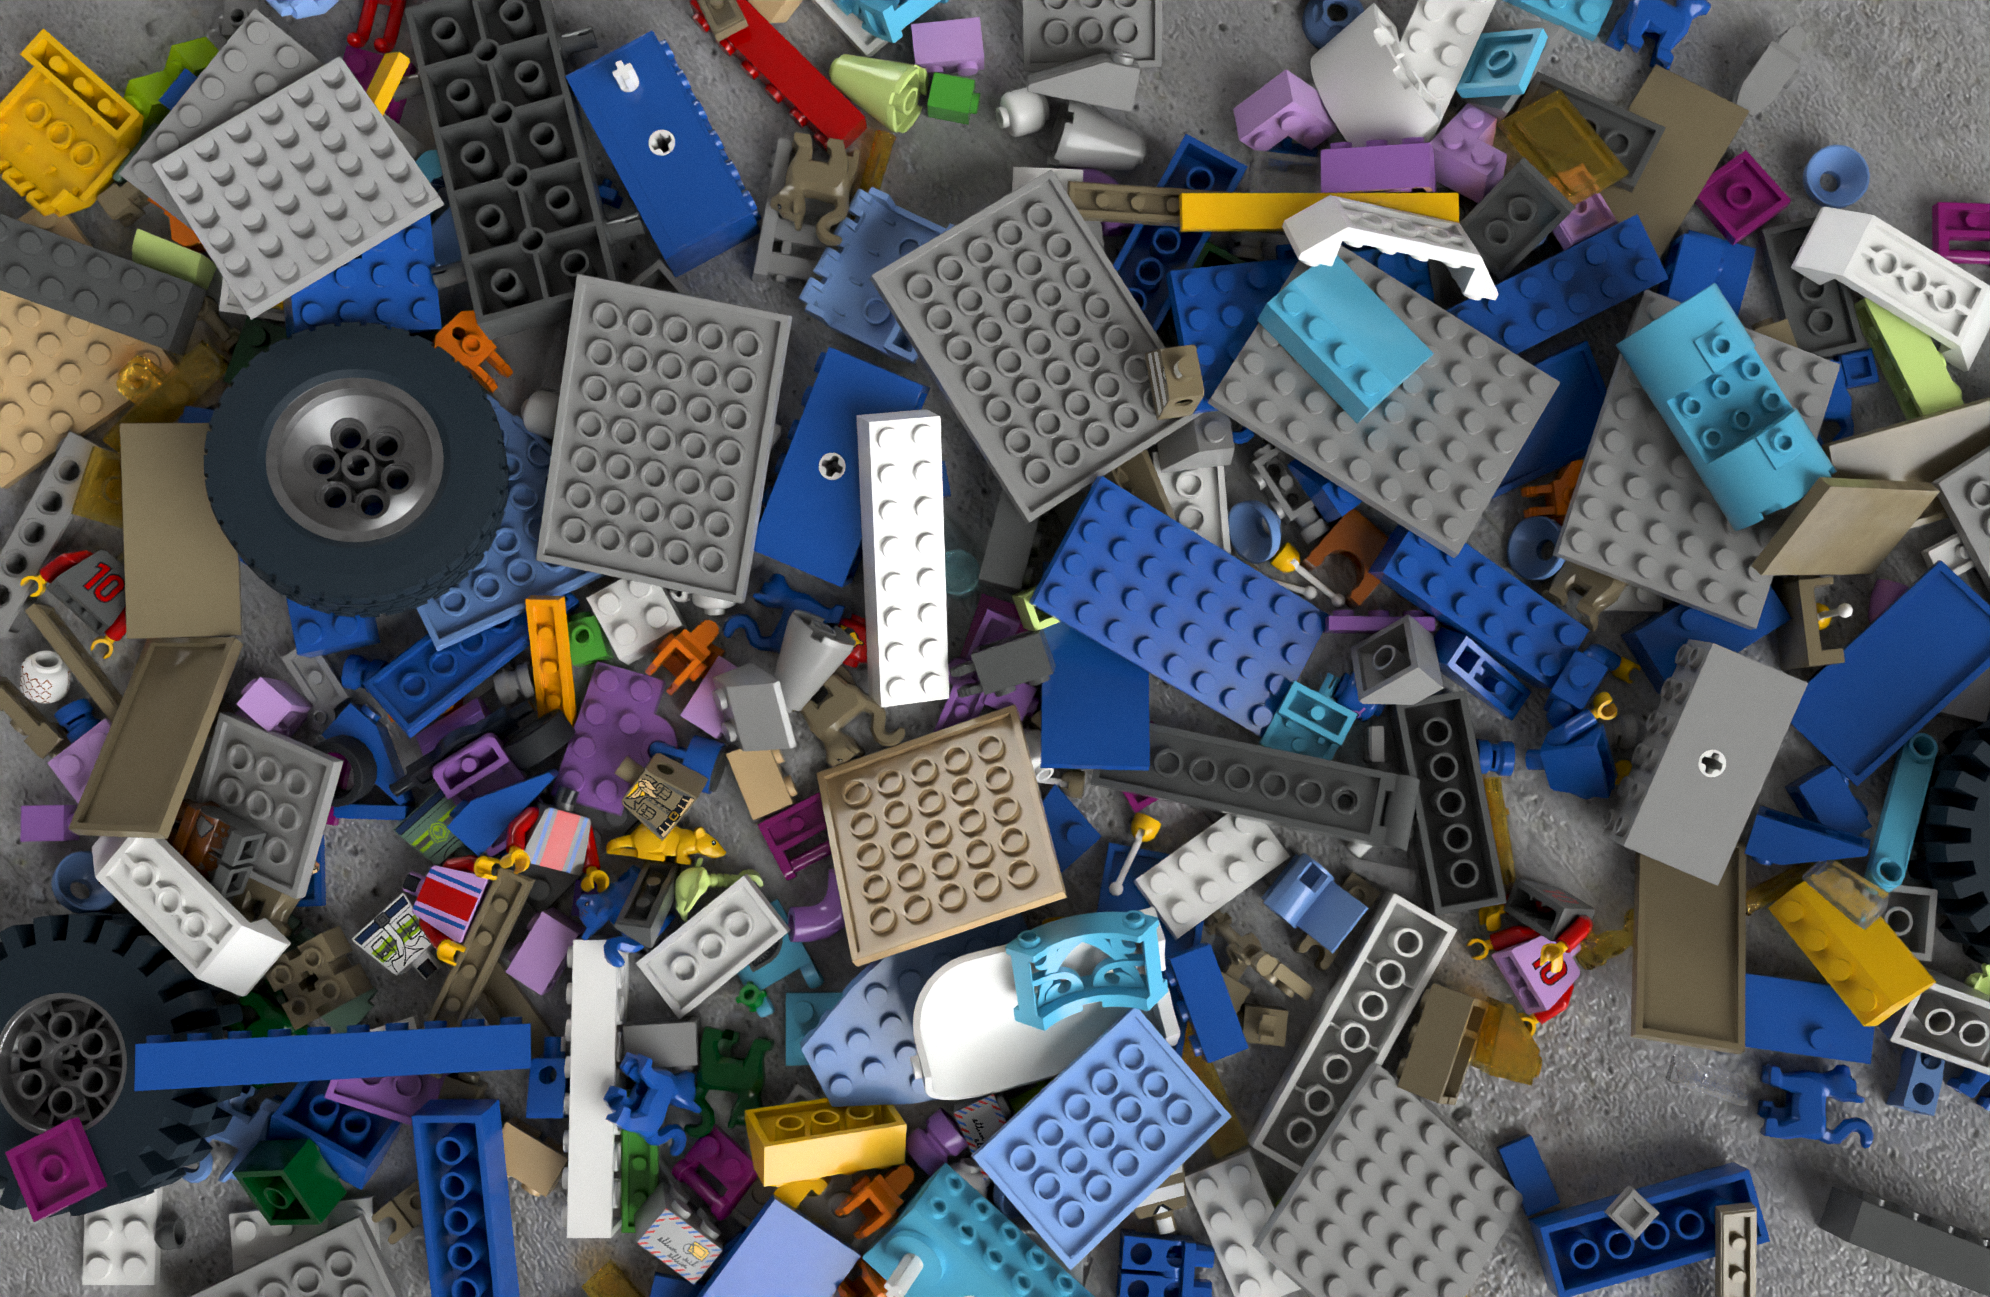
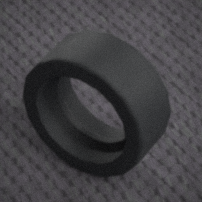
(539, 739)
(362, 764)

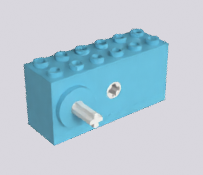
(962, 1246)

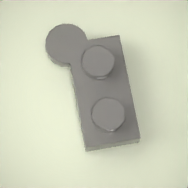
(320, 686)

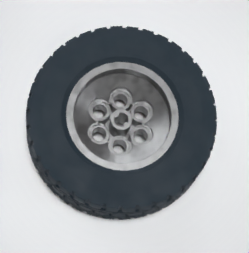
(297, 412)

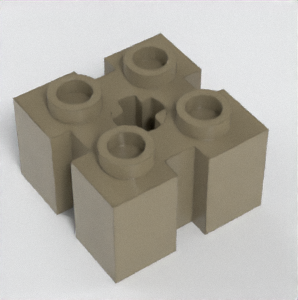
(336, 981)

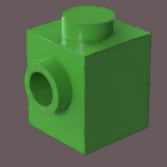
(952, 98)
(587, 640)

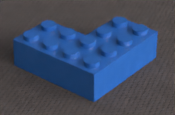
(381, 286)

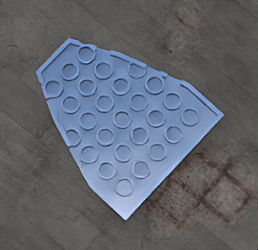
(509, 568)
(868, 1036)

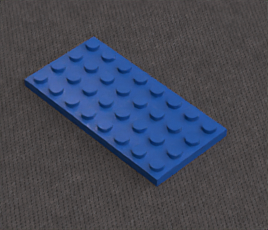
(1222, 304)
(1179, 607)

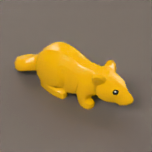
(678, 843)

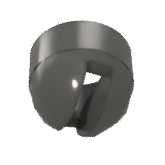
(170, 1235)

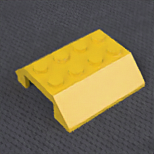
(63, 131)

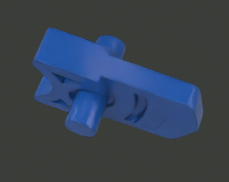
(1287, 147)
(608, 195)

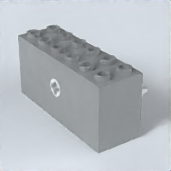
(1703, 759)

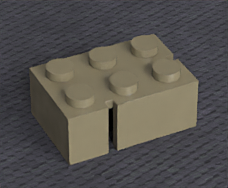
(1439, 1047)

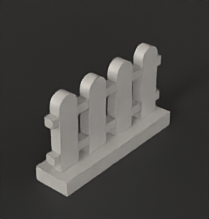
(783, 230)

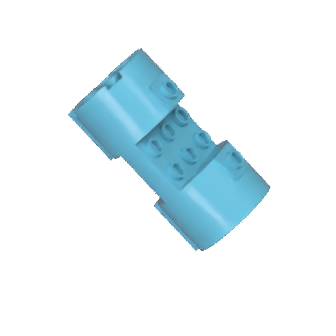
(1725, 408)

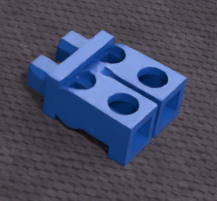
(1161, 1265)

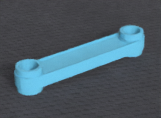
(1901, 812)

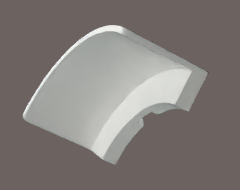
(1368, 86)

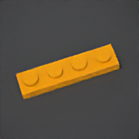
(551, 655)

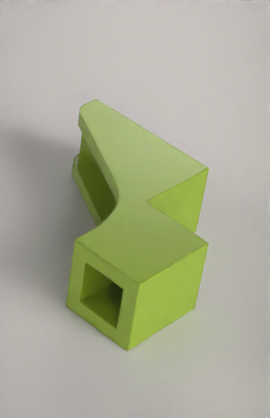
(147, 90)

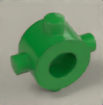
(751, 996)

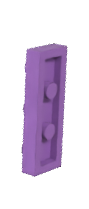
(1346, 623)

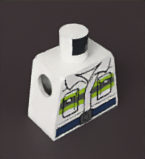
(398, 940)

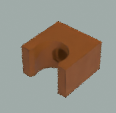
(1360, 543)

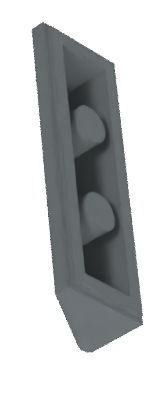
(649, 902)

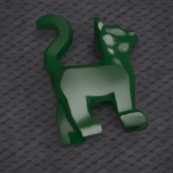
(269, 1016)
(728, 1073)

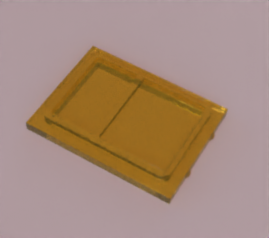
(1563, 147)

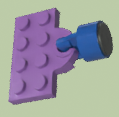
(621, 722)

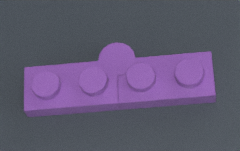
(956, 709)

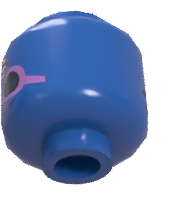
(1347, 696)

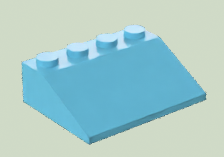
(1344, 336)

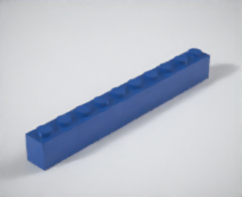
(331, 1056)

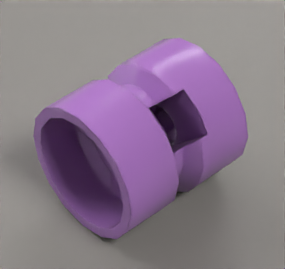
(935, 1143)

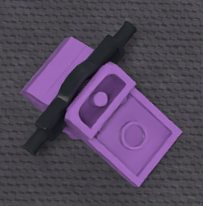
(467, 755)

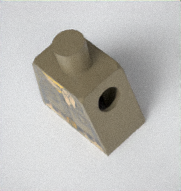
(659, 791)

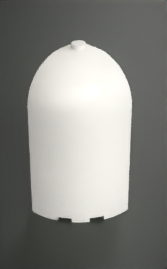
(970, 1034)

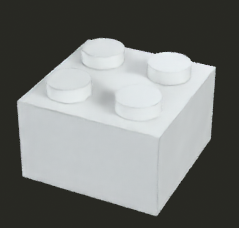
(636, 617)

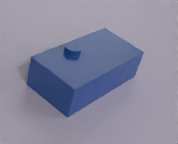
(1661, 635)
(1803, 1020)

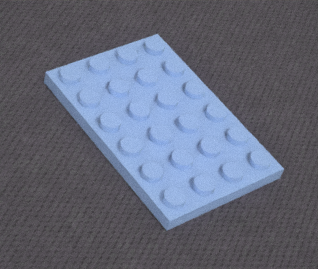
(1101, 1137)

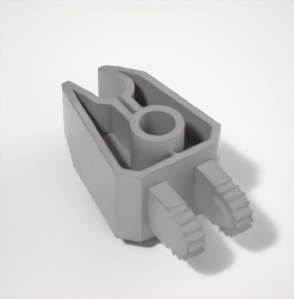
(1769, 71)

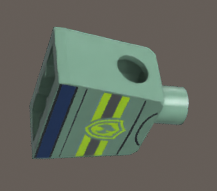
(428, 833)

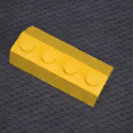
(1864, 967)
(822, 1140)

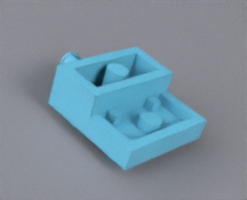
(1309, 721)

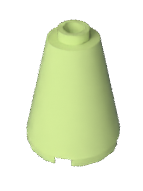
(882, 88)

